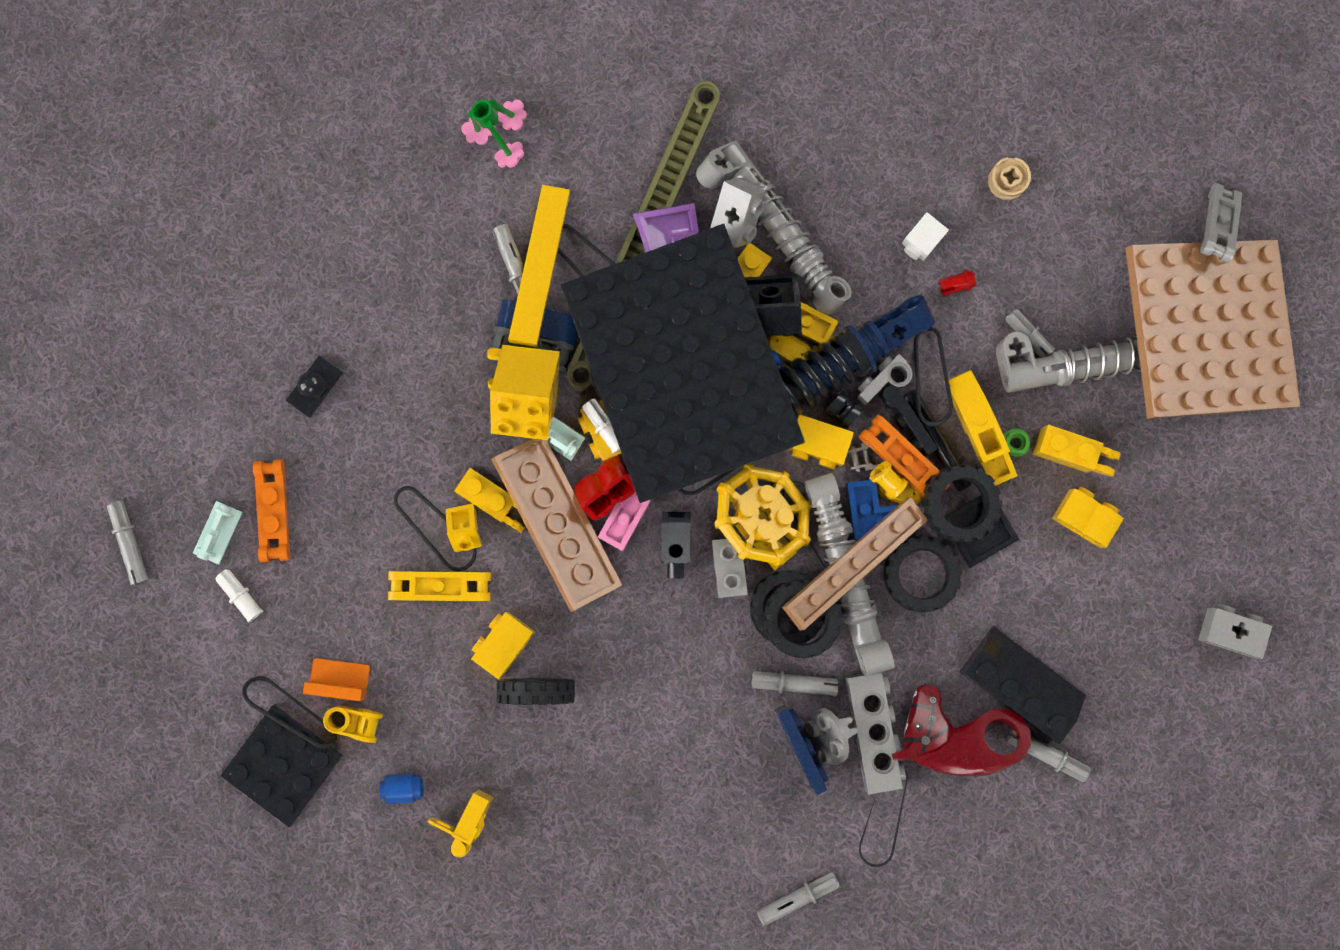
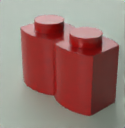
(605, 488)

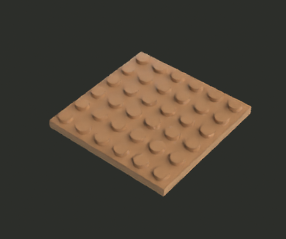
(1212, 329)

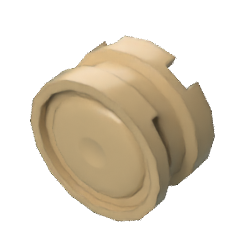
(1009, 178)

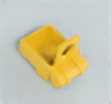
(469, 824)

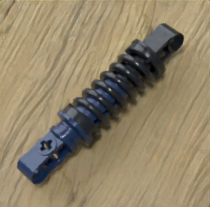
(853, 352)

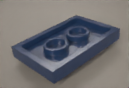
(803, 749)

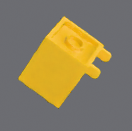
(523, 391)

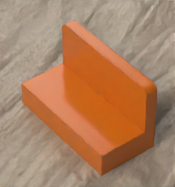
(338, 680)

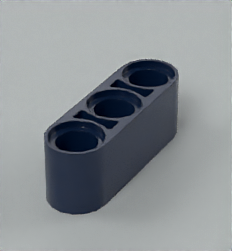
(554, 326)

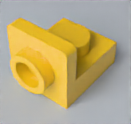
(463, 528)

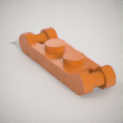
(900, 453)
(271, 510)

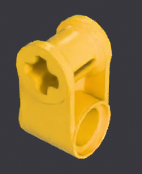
(355, 723)

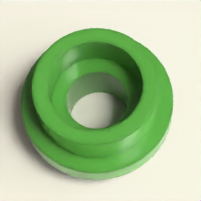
(1024, 442)

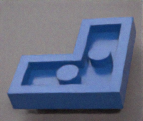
(865, 507)

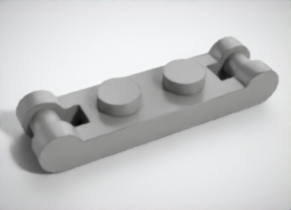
(1222, 223)

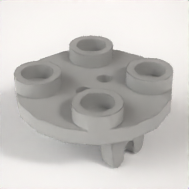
(830, 736)

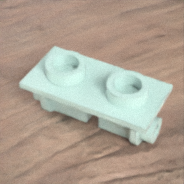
(564, 439)
(217, 533)

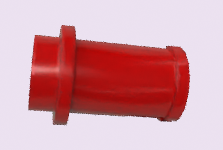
(957, 283)

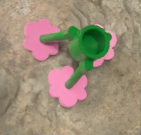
(483, 122)

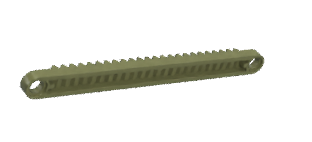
(664, 186)

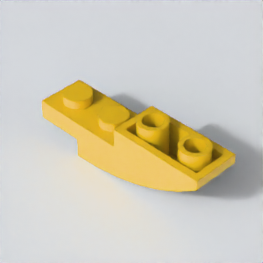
(981, 427)

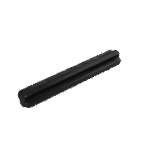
(944, 451)

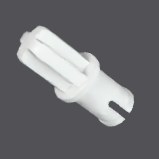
(602, 423)
(238, 595)

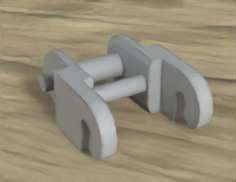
(868, 466)

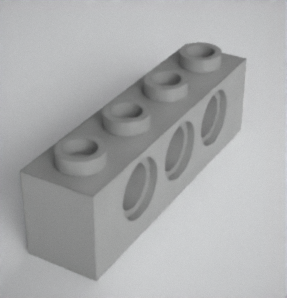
(874, 778)

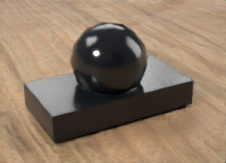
(314, 386)

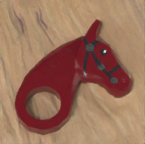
(961, 750)

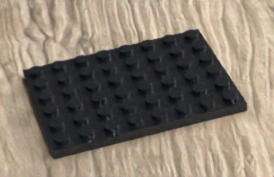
(682, 363)

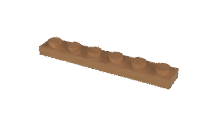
(854, 564)

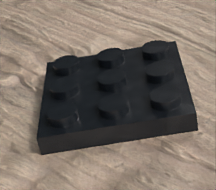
(281, 767)

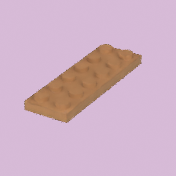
(556, 522)

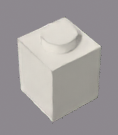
(924, 237)

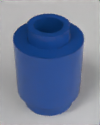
(401, 788)

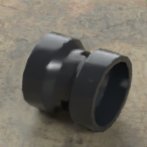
(849, 414)

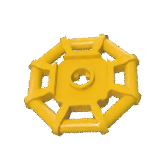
(773, 503)

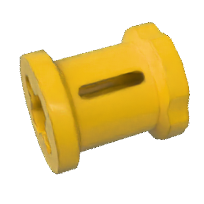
(888, 479)

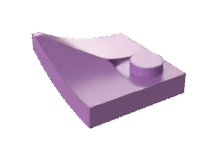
(666, 225)

